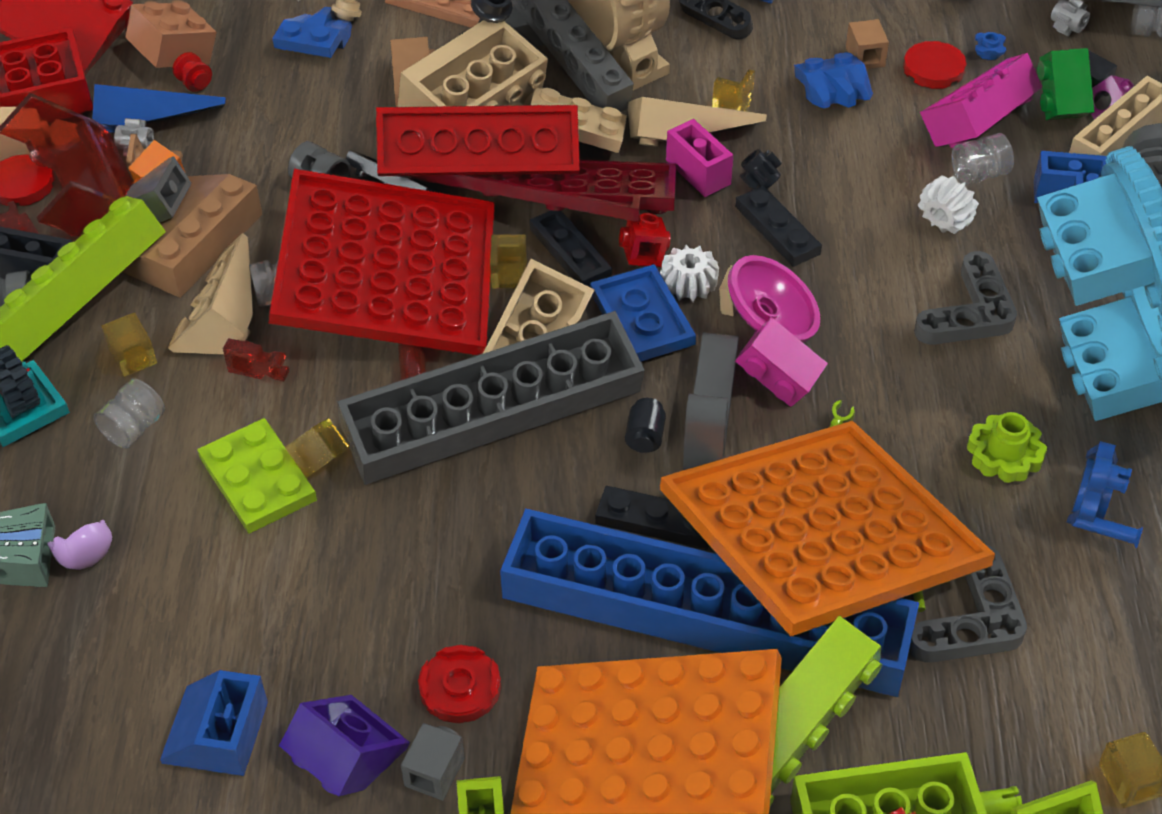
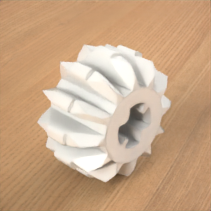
(948, 204)
(690, 272)

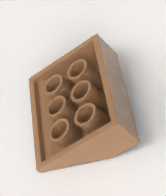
(204, 225)

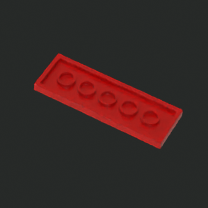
(477, 140)

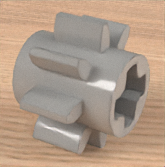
(1070, 16)
(133, 126)

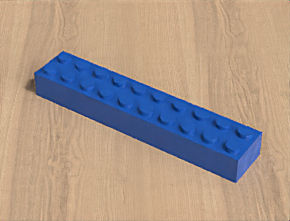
(673, 594)

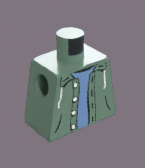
(24, 547)

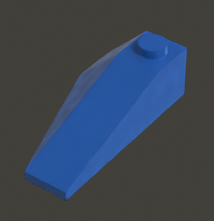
(116, 103)

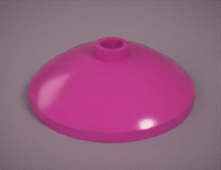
(769, 289)

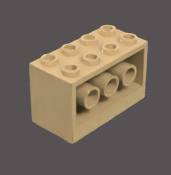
(477, 68)

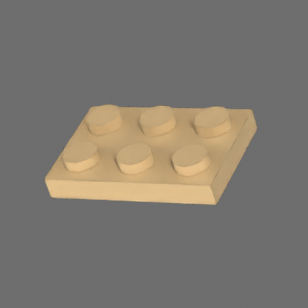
(596, 125)

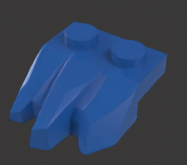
(313, 34)
(834, 80)

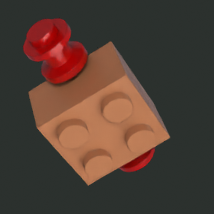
(173, 38)

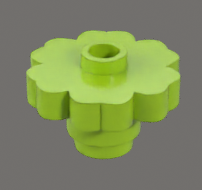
(1006, 447)

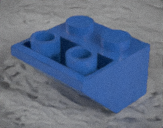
(217, 723)

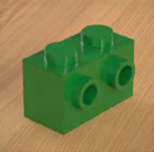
(1066, 84)

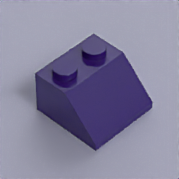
(341, 743)

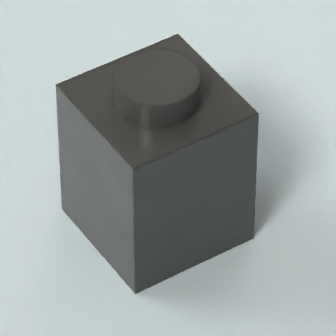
(433, 761)

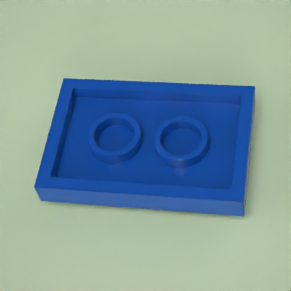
(646, 311)

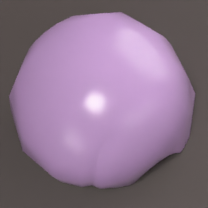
(83, 546)

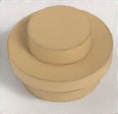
(347, 9)

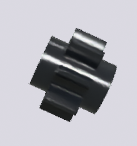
(760, 169)

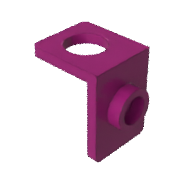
(1115, 87)

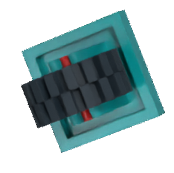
(25, 398)

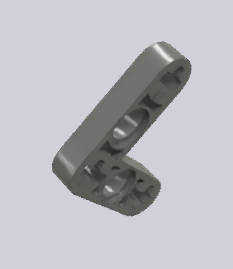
(981, 312)
(985, 622)

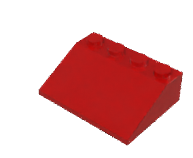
(94, 22)
(46, 67)

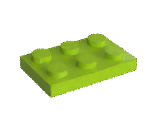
(257, 475)

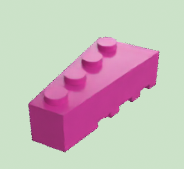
(981, 102)

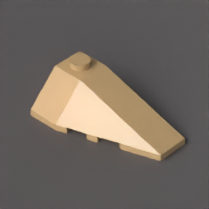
(654, 117)
(539, 305)
(222, 306)

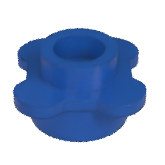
(990, 45)

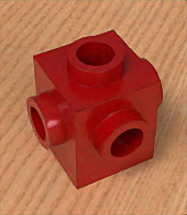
(645, 240)

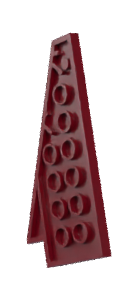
(599, 188)

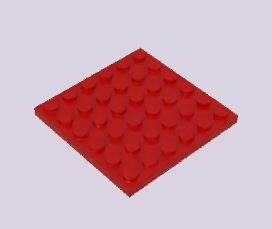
(384, 263)

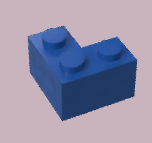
(1064, 170)

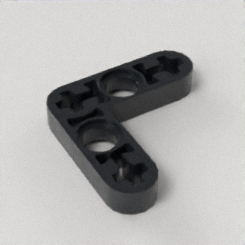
(699, 8)

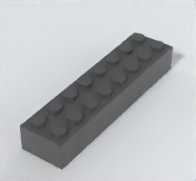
(489, 397)

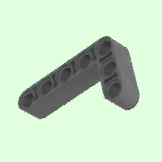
(710, 404)

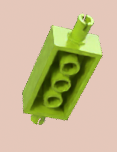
(924, 785)

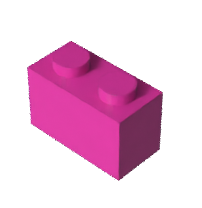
(699, 157)
(781, 362)

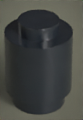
(645, 425)

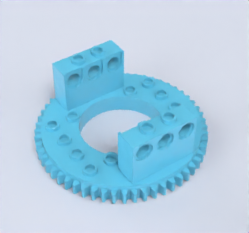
(1104, 245)

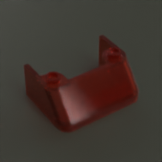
(80, 156)

